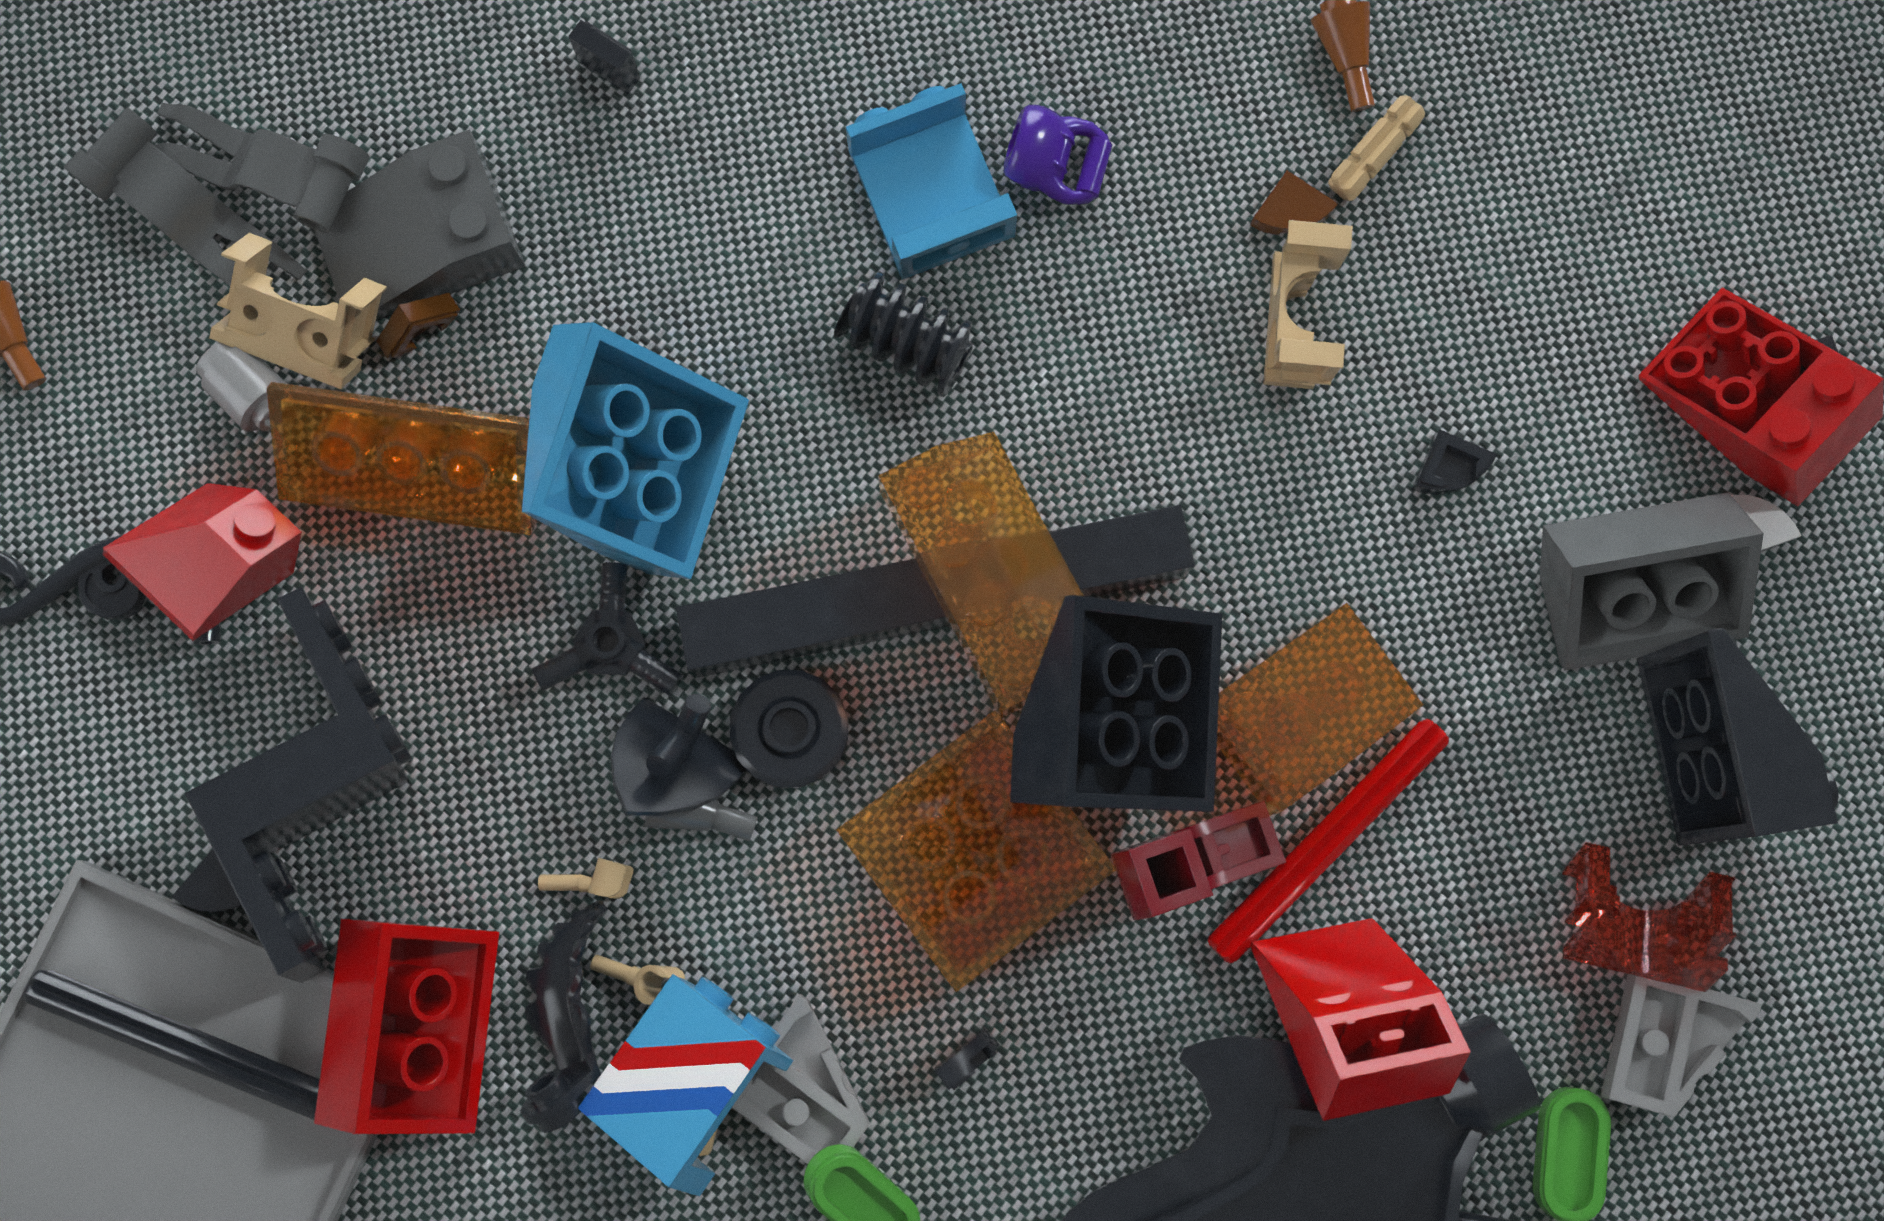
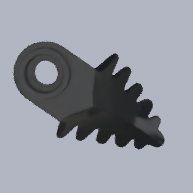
(562, 1023)

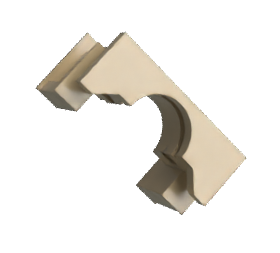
(299, 337)
(1291, 353)

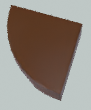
(1292, 201)
(412, 320)

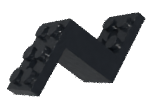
(300, 790)

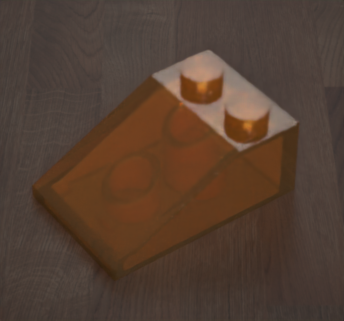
(1311, 709)

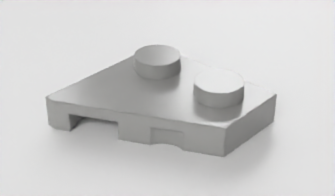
(1668, 1042)
(813, 1099)

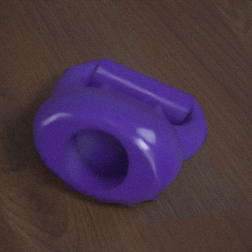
(1042, 150)

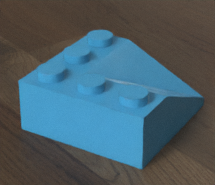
(626, 449)

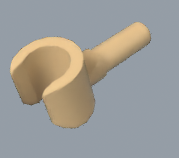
(608, 880)
(645, 980)

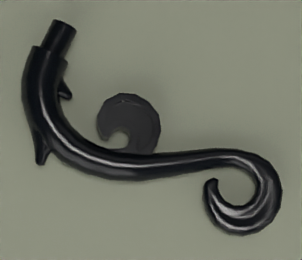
(91, 573)

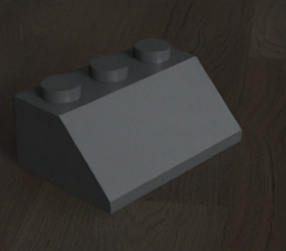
(1648, 578)

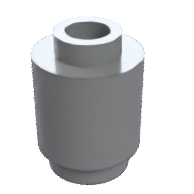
(238, 384)

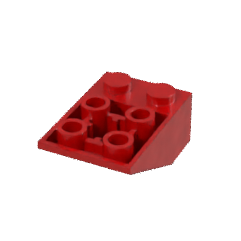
(1743, 390)
(1361, 1018)

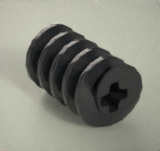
(906, 333)

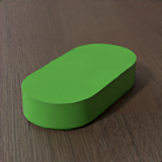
(1571, 1154)
(853, 1189)

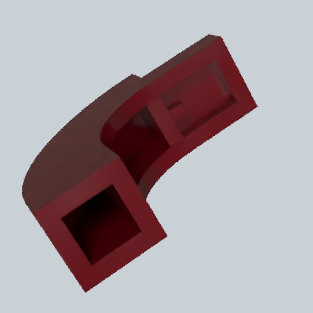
(1196, 859)

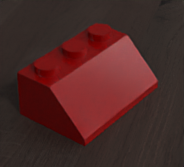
(406, 1029)

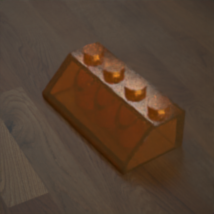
(399, 457)
(983, 558)

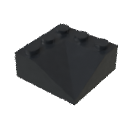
(1122, 710)
(1730, 746)

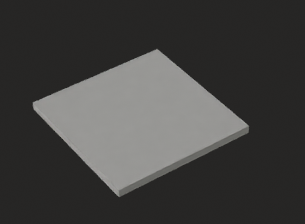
(135, 1137)

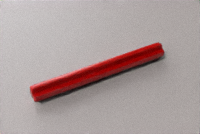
(1328, 840)

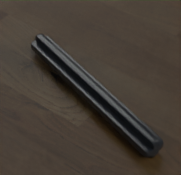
(174, 1041)

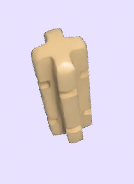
(1376, 148)

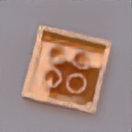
(966, 861)

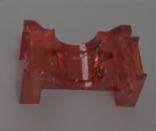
(1659, 945)

